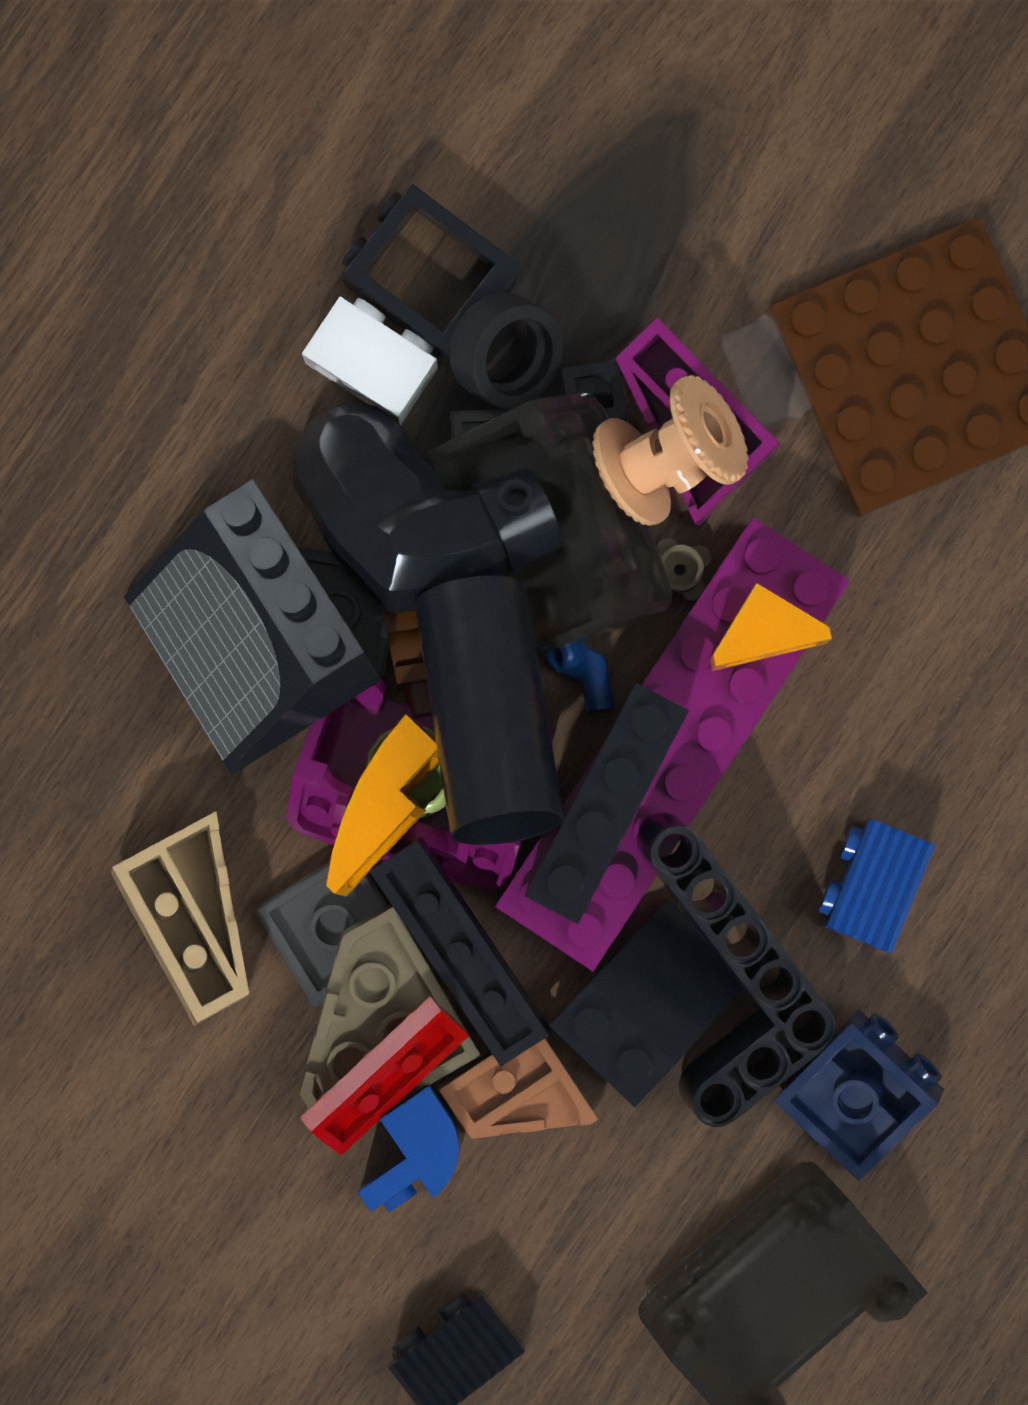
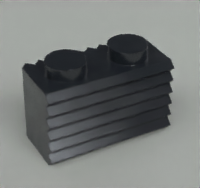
(457, 1353)

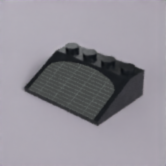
(248, 629)

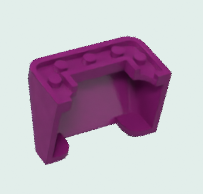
(330, 771)

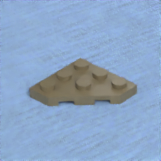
(369, 993)

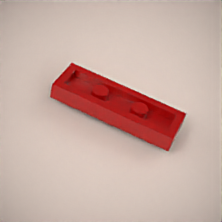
(384, 1076)

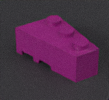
(650, 369)

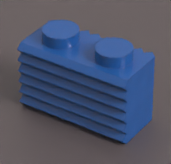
(876, 884)

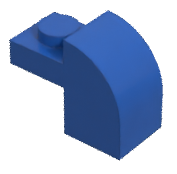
(430, 1147)

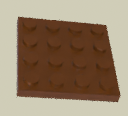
(913, 365)

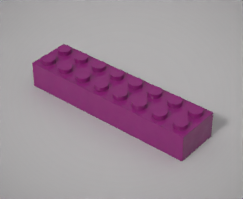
(720, 717)

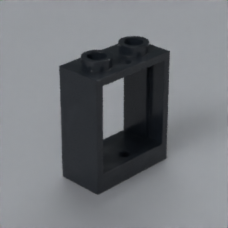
(394, 216)

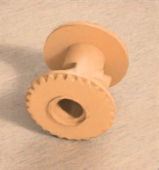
(685, 450)

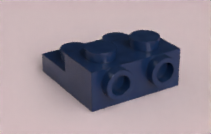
(862, 1093)

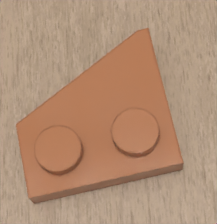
(520, 1096)

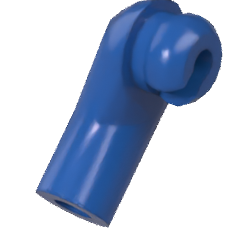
(588, 669)

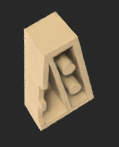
(188, 916)

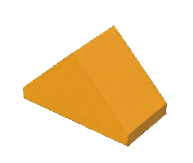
(767, 629)

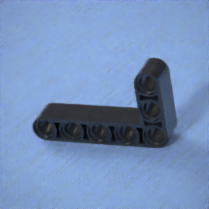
(747, 960)

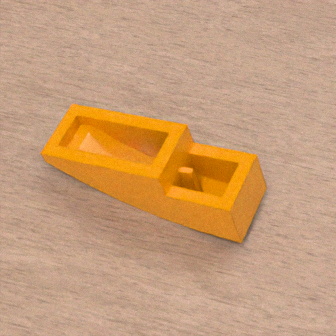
(382, 804)

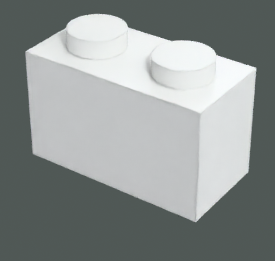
(371, 358)

